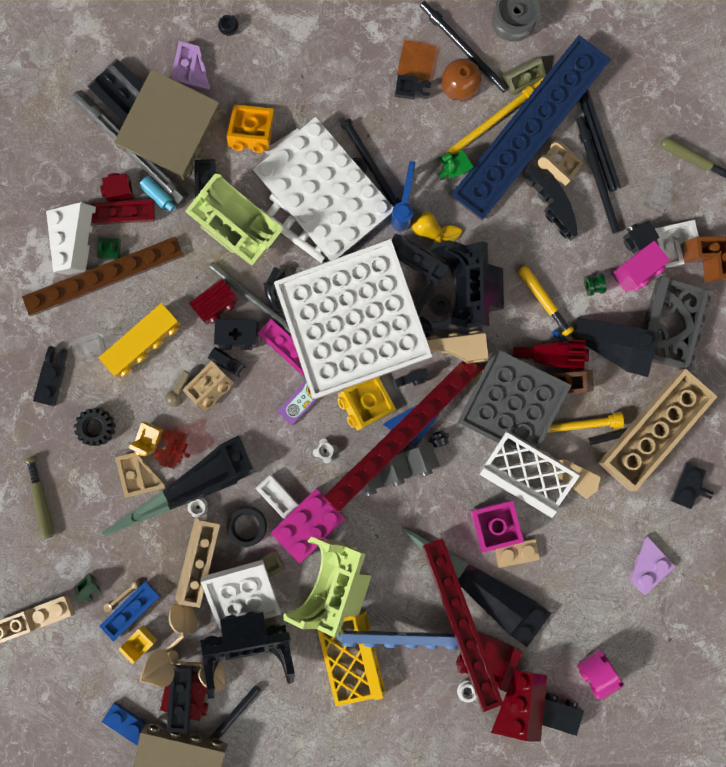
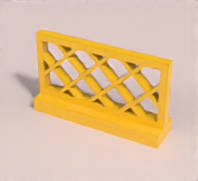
(369, 660)

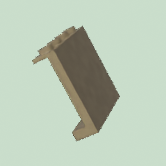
(168, 124)
(175, 749)

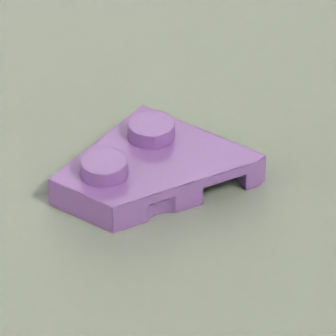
(189, 67)

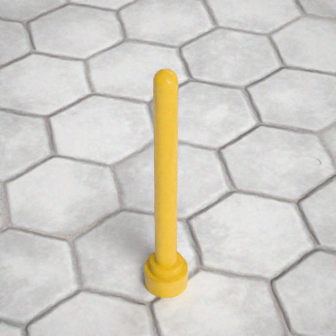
(615, 420)

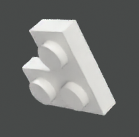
(672, 237)

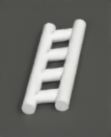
(298, 240)

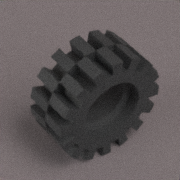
(103, 436)

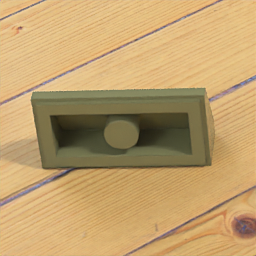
(524, 75)

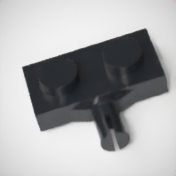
(690, 486)

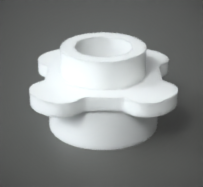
(331, 449)

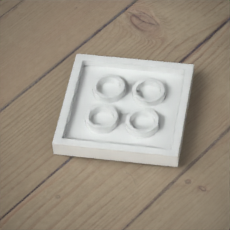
(241, 591)

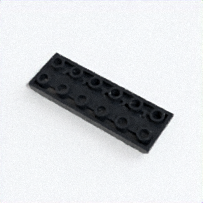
(116, 89)

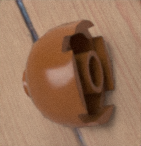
(461, 80)

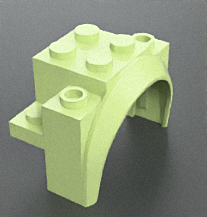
(233, 219)
(337, 591)

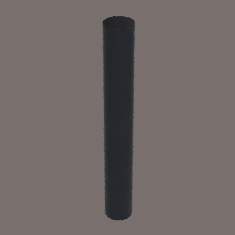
(606, 437)

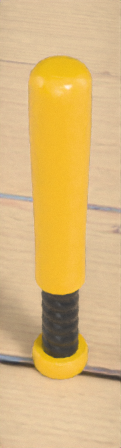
(542, 296)

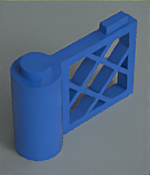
(403, 211)

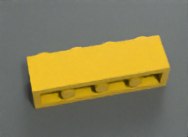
(139, 341)

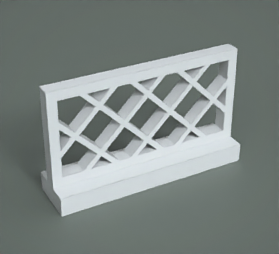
(516, 485)

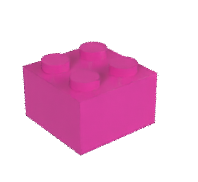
(644, 264)
(496, 526)

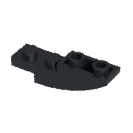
(559, 208)

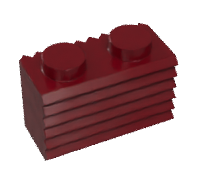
(214, 302)

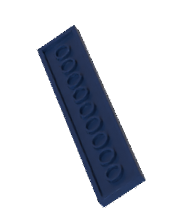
(530, 127)

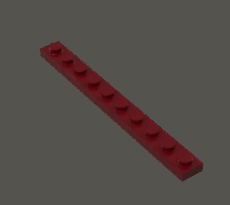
(401, 435)

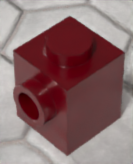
(117, 187)

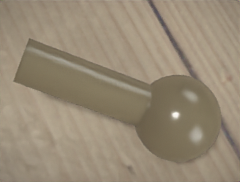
(174, 397)

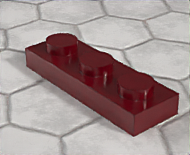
(123, 212)

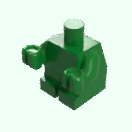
(454, 166)

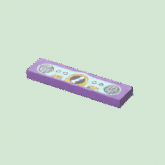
(297, 404)

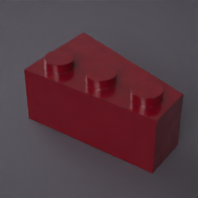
(523, 707)

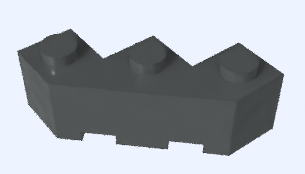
(404, 465)

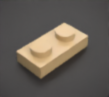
(517, 553)

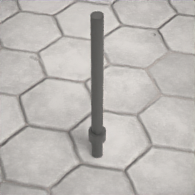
(250, 296)

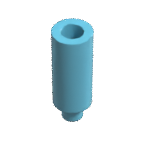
(158, 194)

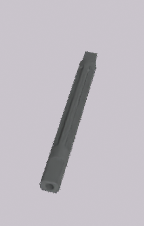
(112, 130)

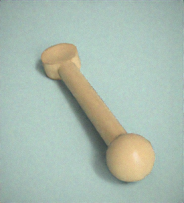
(109, 606)

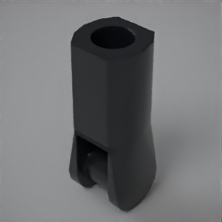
(224, 360)

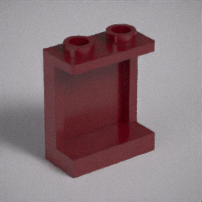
(501, 657)

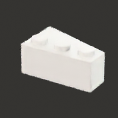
(69, 236)

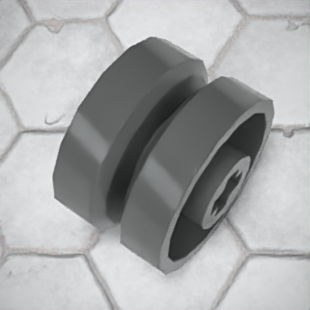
(515, 18)

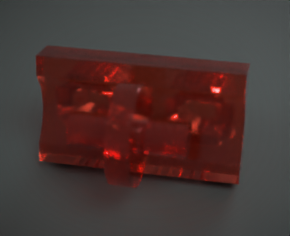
(174, 450)

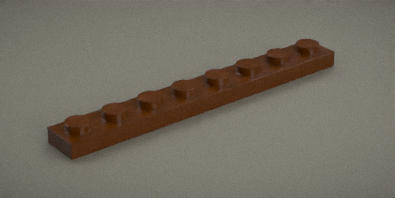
(102, 276)

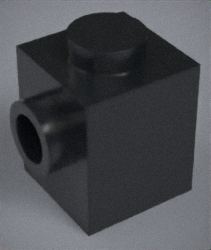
(640, 236)

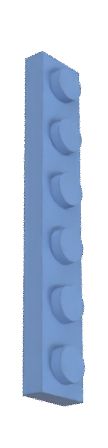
(392, 639)

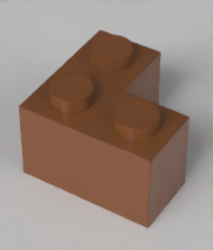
(710, 252)

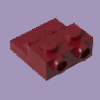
(199, 695)

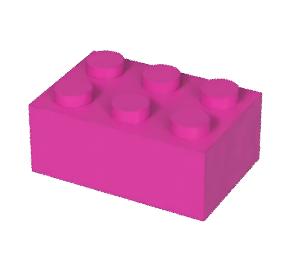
(309, 519)

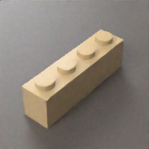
(197, 561)

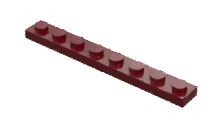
(462, 625)

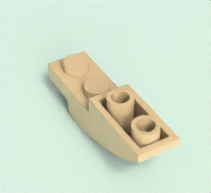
(35, 618)

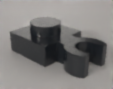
(407, 87)
(416, 378)

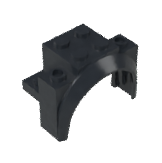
(477, 285)
(245, 637)

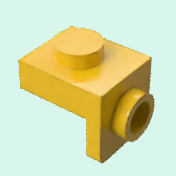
(146, 439)
(137, 644)

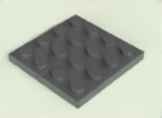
(514, 399)

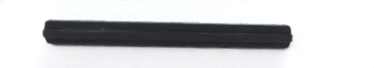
(599, 142)

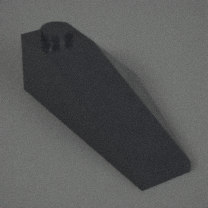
(621, 344)

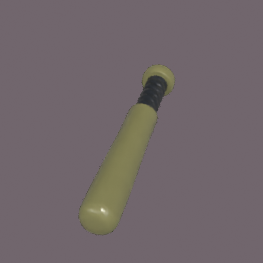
(685, 153)
(41, 508)

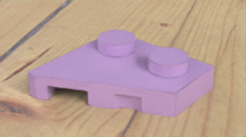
(649, 567)

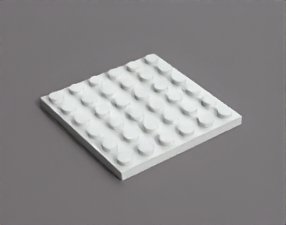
(352, 319)

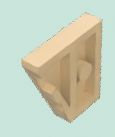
(136, 476)

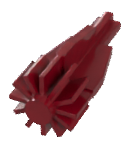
(562, 354)

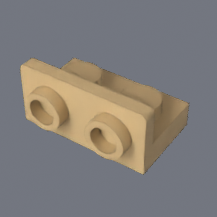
(208, 386)

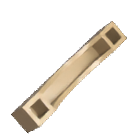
(467, 348)

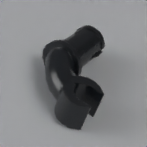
(270, 289)

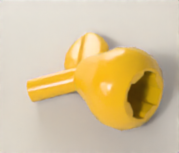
(427, 226)

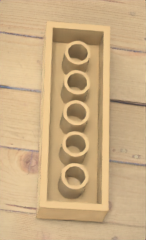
(657, 430)

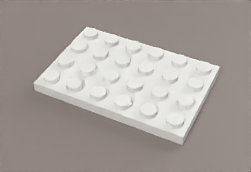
(324, 190)

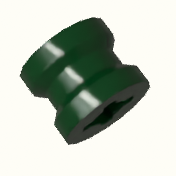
(595, 284)

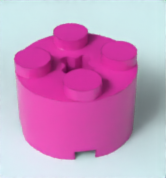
(601, 674)

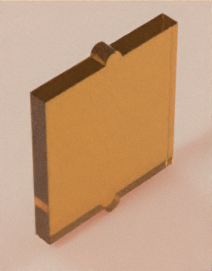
(416, 60)

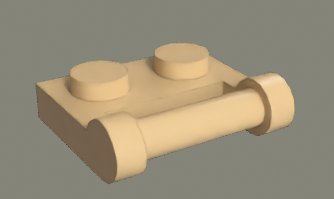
(566, 167)

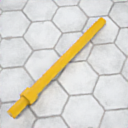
(493, 119)

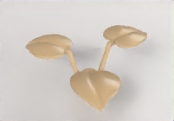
(158, 666)

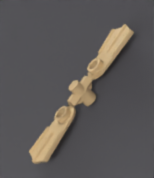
(586, 484)

